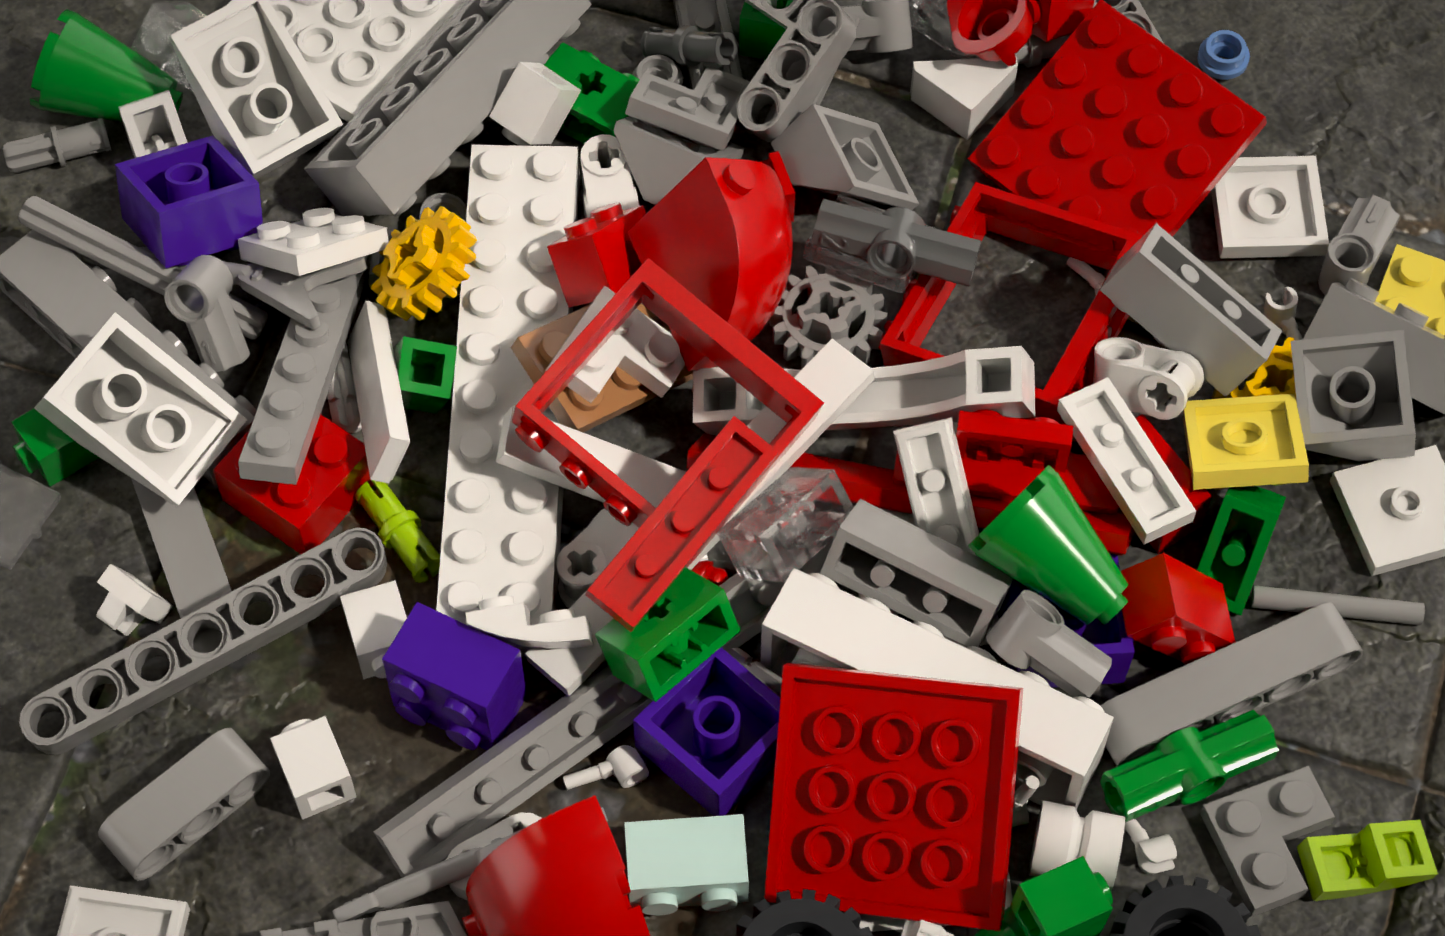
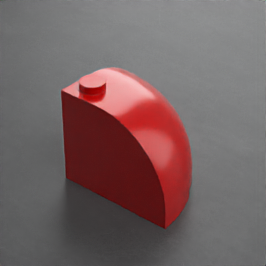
(724, 241)
(555, 881)

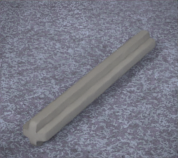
(121, 255)

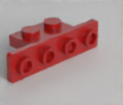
(1008, 453)

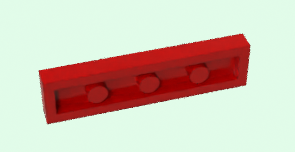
(682, 524)

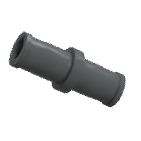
(690, 45)

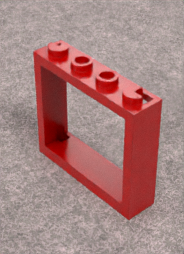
(1040, 226)
(701, 329)

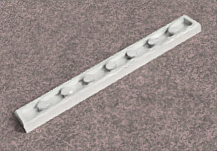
(834, 378)

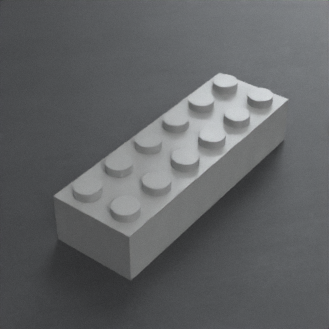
(437, 102)

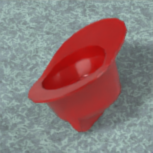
(990, 28)

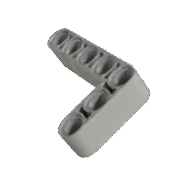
(797, 43)

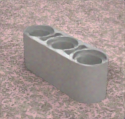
(183, 804)

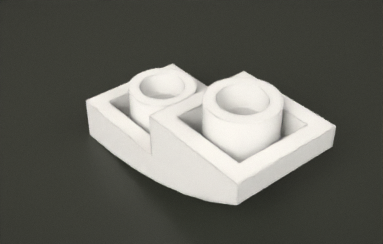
(513, 625)

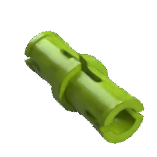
(399, 529)

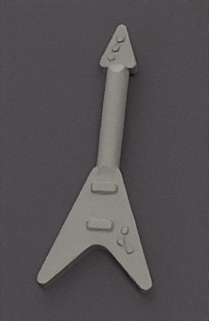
(287, 291)
(418, 882)

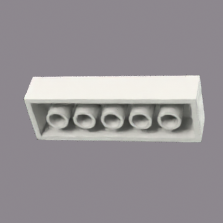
(831, 628)

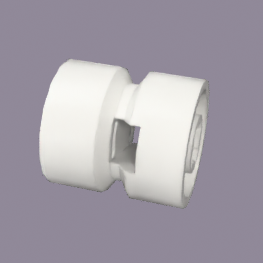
(1066, 836)

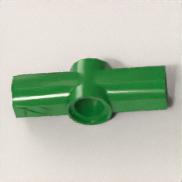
(1189, 765)

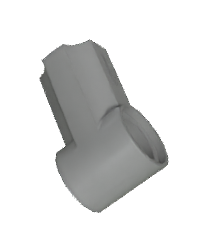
(882, 25)
(1358, 243)
(203, 302)
(1036, 637)

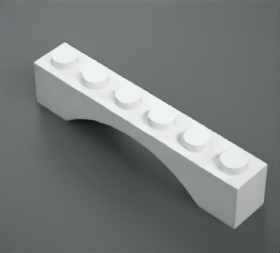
(899, 394)

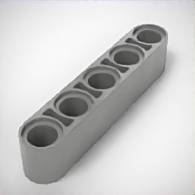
(1232, 681)

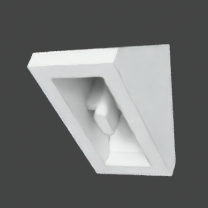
(962, 90)
(152, 124)

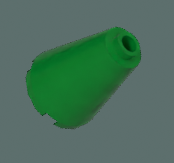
(94, 73)
(1054, 551)

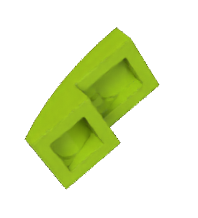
(1368, 861)

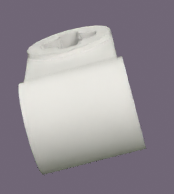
(606, 175)
(1144, 378)
(590, 554)

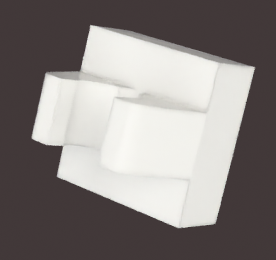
(129, 601)

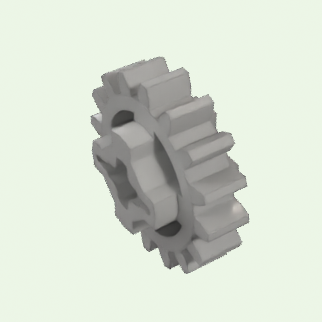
(832, 311)

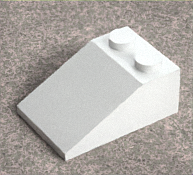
(254, 85)
(141, 411)

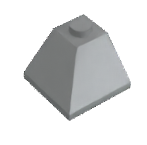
(662, 157)
(843, 157)
(1355, 395)

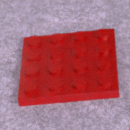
(1118, 130)
(894, 794)

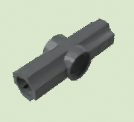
(896, 242)

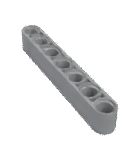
(176, 642)

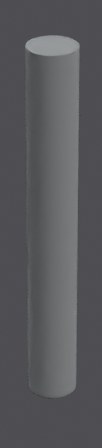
(1347, 605)

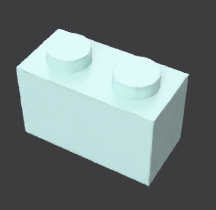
(687, 863)

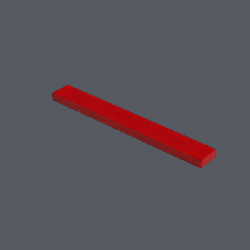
(877, 488)

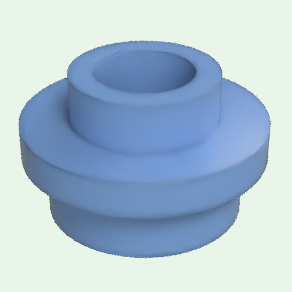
(1228, 45)

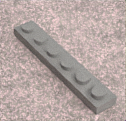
(300, 385)

